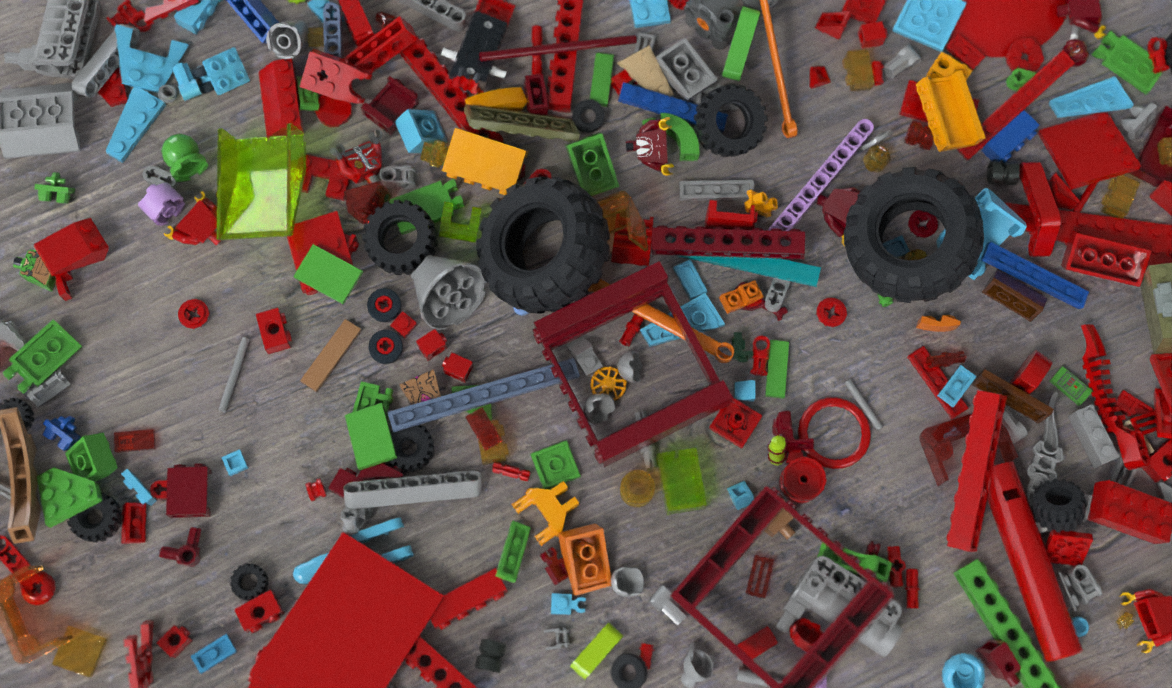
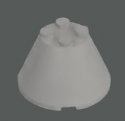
(447, 290)

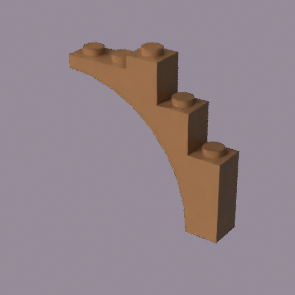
(23, 477)

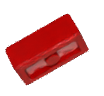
(133, 523)

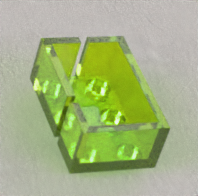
(681, 481)

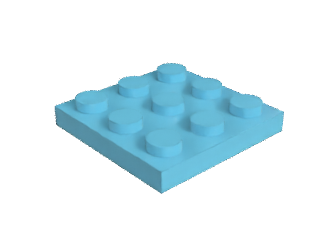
(929, 21)

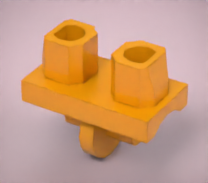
(762, 203)

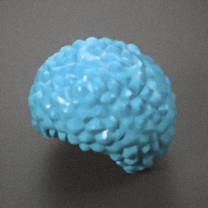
(963, 672)

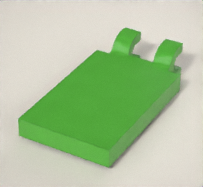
(1127, 61)
(431, 199)
(42, 356)

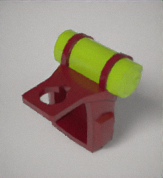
(784, 440)

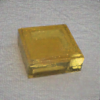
(316, 36)

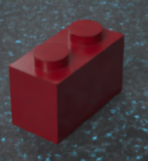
(536, 94)

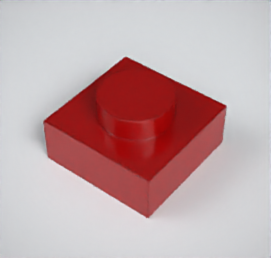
(403, 324)

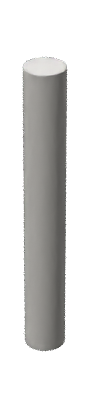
(863, 404)

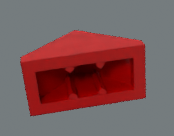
(833, 23)

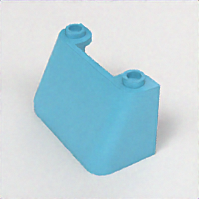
(998, 224)

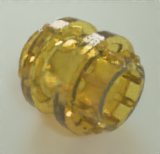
(643, 478)

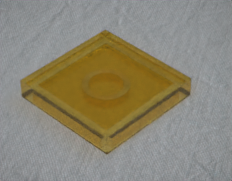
(80, 653)

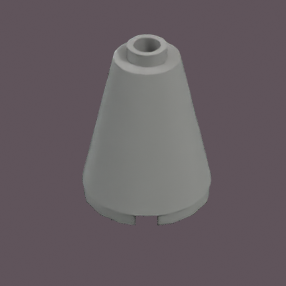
(287, 38)

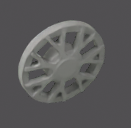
(876, 140)

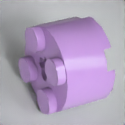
(161, 203)

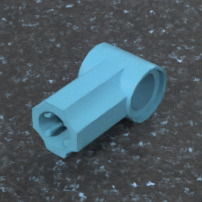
(187, 84)

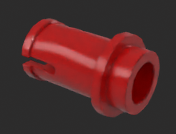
(877, 68)
(646, 654)

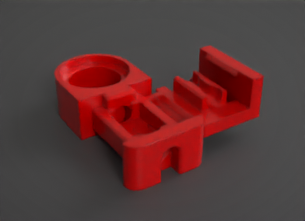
(128, 15)

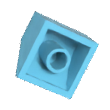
(419, 127)

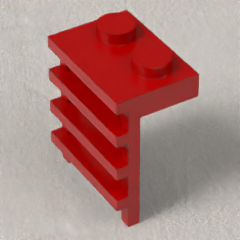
(628, 252)

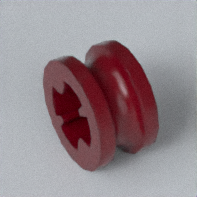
(873, 549)

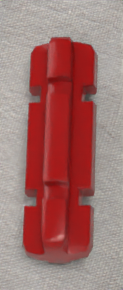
(511, 471)

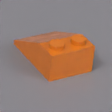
(585, 558)

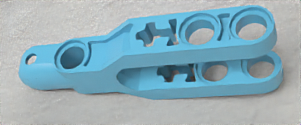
(304, 572)

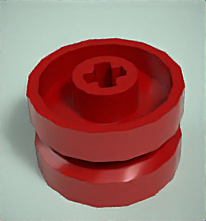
(810, 472)

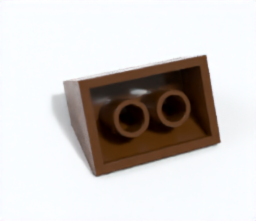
(1015, 295)

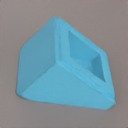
(744, 391)
(740, 495)

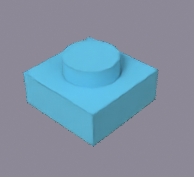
(234, 462)

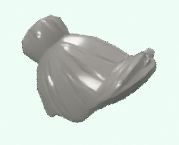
(697, 665)

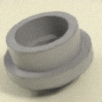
(167, 89)

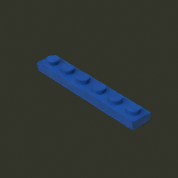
(662, 103)
(1034, 275)

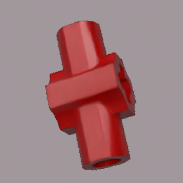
(894, 557)

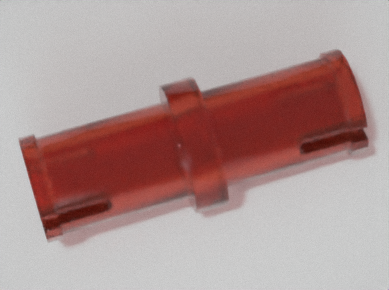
(945, 359)

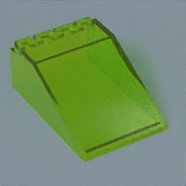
(259, 184)

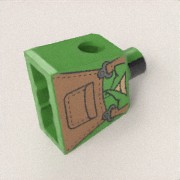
(34, 270)

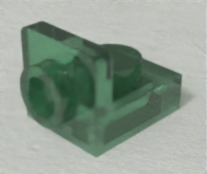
(739, 344)

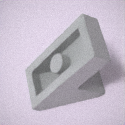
(584, 355)

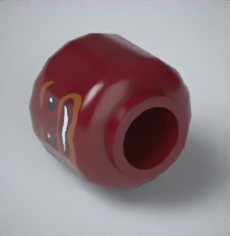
(1077, 51)

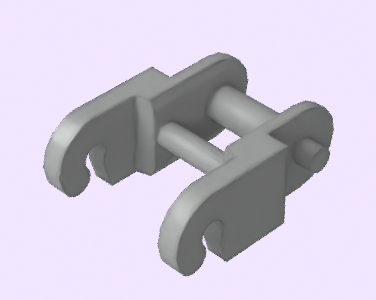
(557, 632)

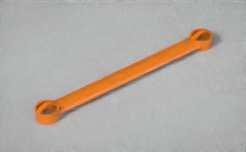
(788, 126)
(668, 323)

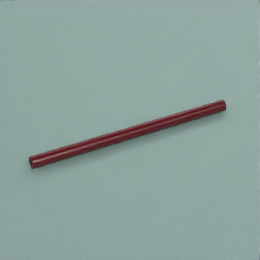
(557, 48)

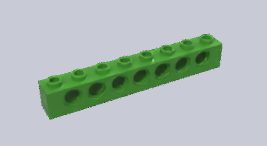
(1011, 622)

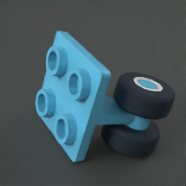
(221, 72)

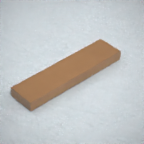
(330, 355)

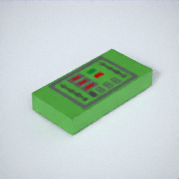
(1070, 386)

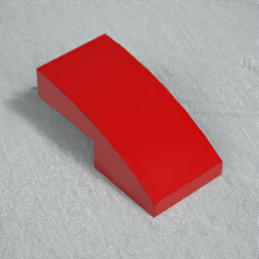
(62, 287)

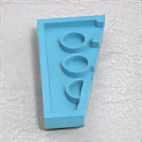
(1096, 98)
(134, 122)
(700, 315)

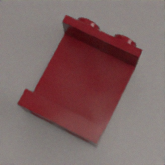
(187, 491)

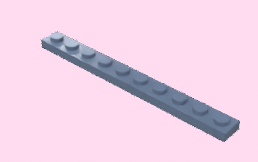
(479, 396)

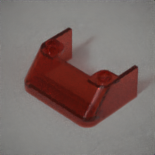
(938, 447)

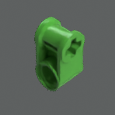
(1019, 79)

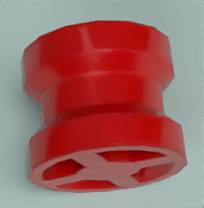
(315, 489)

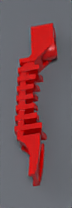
(1130, 442)

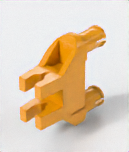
(550, 508)

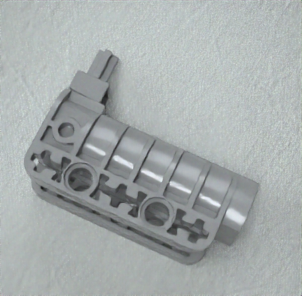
(60, 39)
(829, 598)

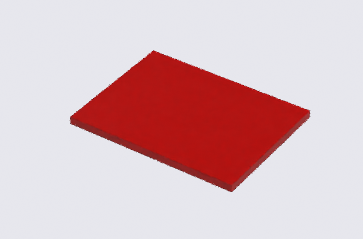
(349, 623)

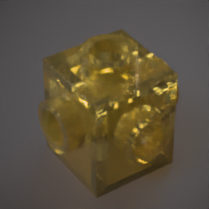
(434, 153)

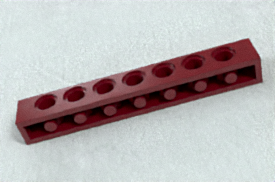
(718, 248)

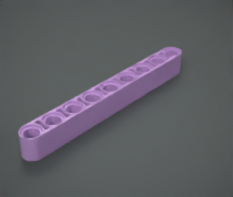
(824, 176)

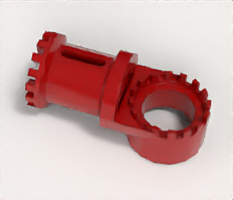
(1157, 57)
(760, 356)

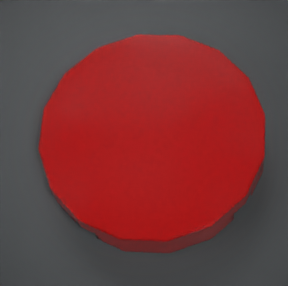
(333, 111)

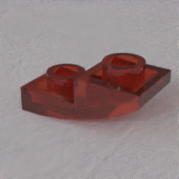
(483, 428)

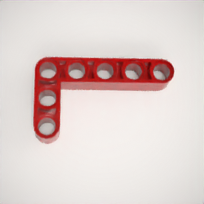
(1043, 209)

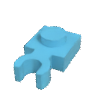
(562, 604)

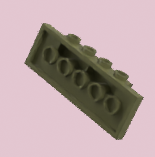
(521, 122)

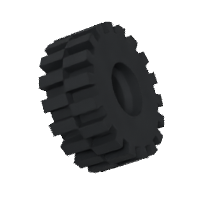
(424, 449)
(94, 532)

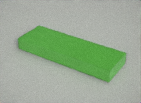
(601, 78)
(777, 369)
(513, 551)

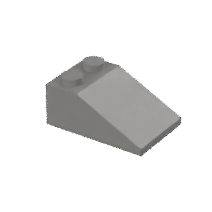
(685, 69)

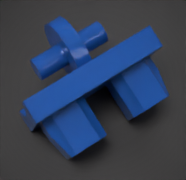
(63, 428)

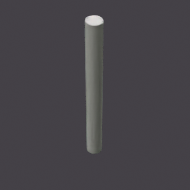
(234, 374)

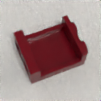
(390, 105)

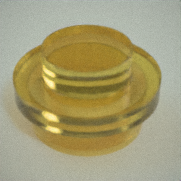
(1125, 620)

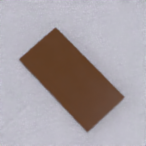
(1015, 399)

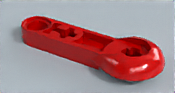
(28, 585)

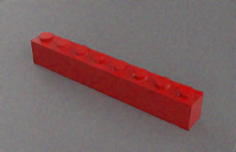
(976, 471)

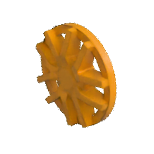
(608, 383)

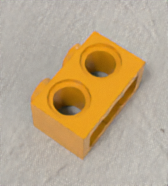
(950, 65)

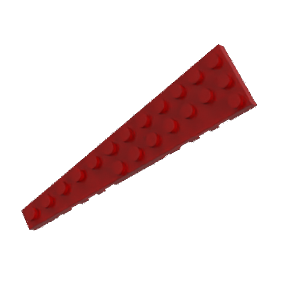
(1150, 235)

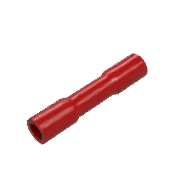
(536, 39)

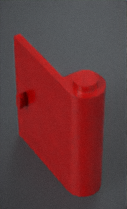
(323, 232)

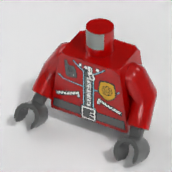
(362, 161)

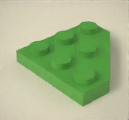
(65, 495)

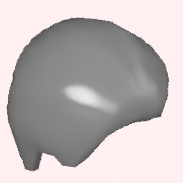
(629, 366)
(598, 407)
(627, 581)

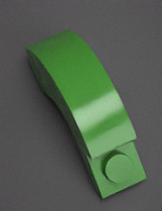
(683, 135)
(877, 564)

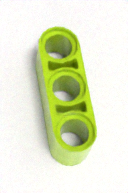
(596, 650)

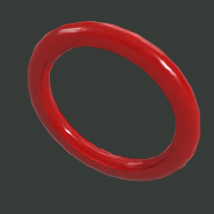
(852, 408)

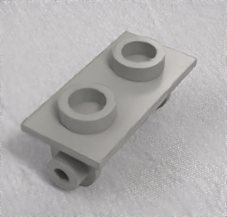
(49, 389)
(1071, 600)

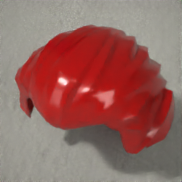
(805, 633)

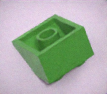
(91, 457)

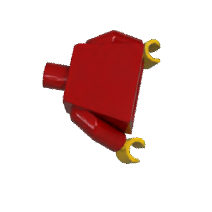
(197, 224)
(1155, 615)

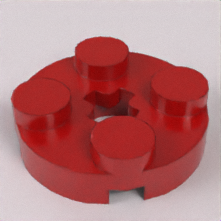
(1026, 46)

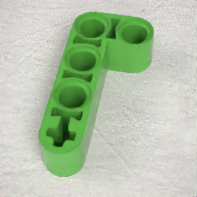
(741, 43)

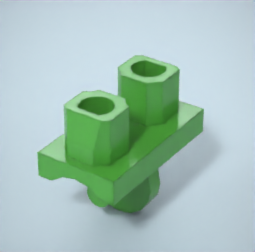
(45, 191)

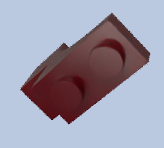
(375, 472)

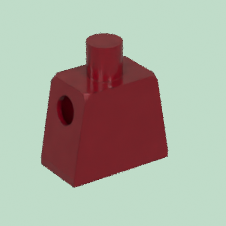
(1000, 661)

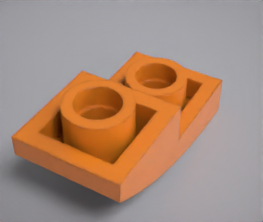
(741, 297)
(944, 324)

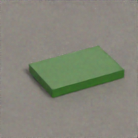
(328, 274)
(370, 436)

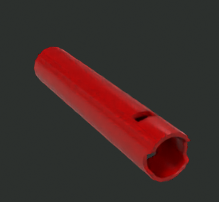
(1031, 565)

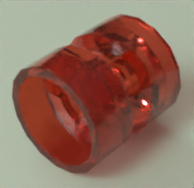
(918, 135)

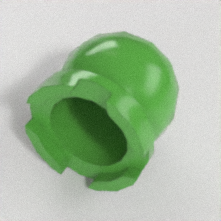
(183, 157)

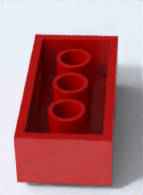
(1106, 258)
(1131, 512)

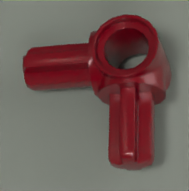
(180, 554)

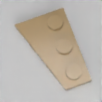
(646, 71)

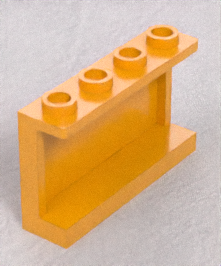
(950, 112)
(483, 161)

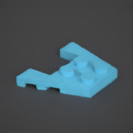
(143, 68)

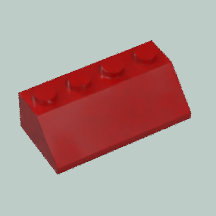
(280, 97)

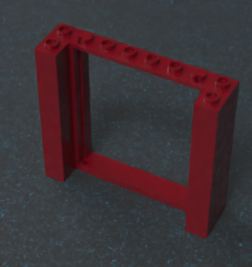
(603, 308)
(838, 636)

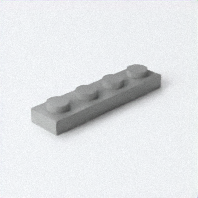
(715, 190)

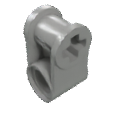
(399, 177)
(354, 519)
(1084, 584)

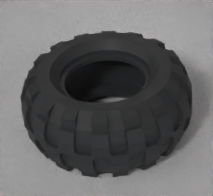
(904, 192)
(512, 224)

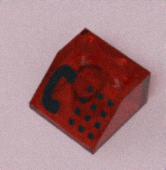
(364, 199)

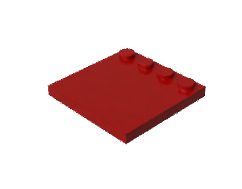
(1089, 150)

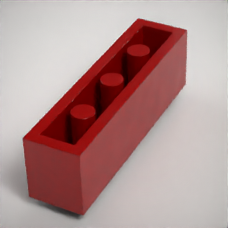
(467, 598)

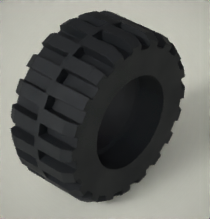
(753, 116)
(383, 221)

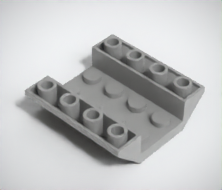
(38, 121)

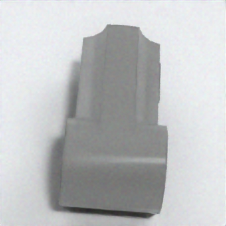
(905, 59)
(1015, 428)
(664, 603)

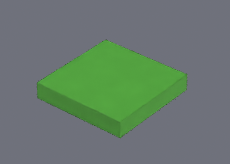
(555, 465)

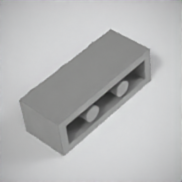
(1093, 436)

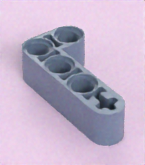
(332, 39)

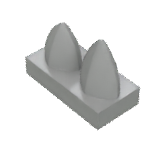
(1144, 118)

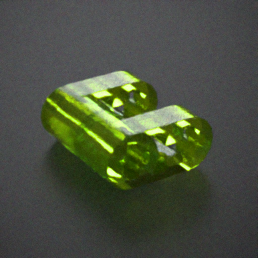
(458, 230)

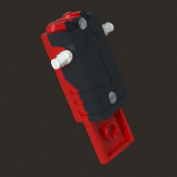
(482, 35)

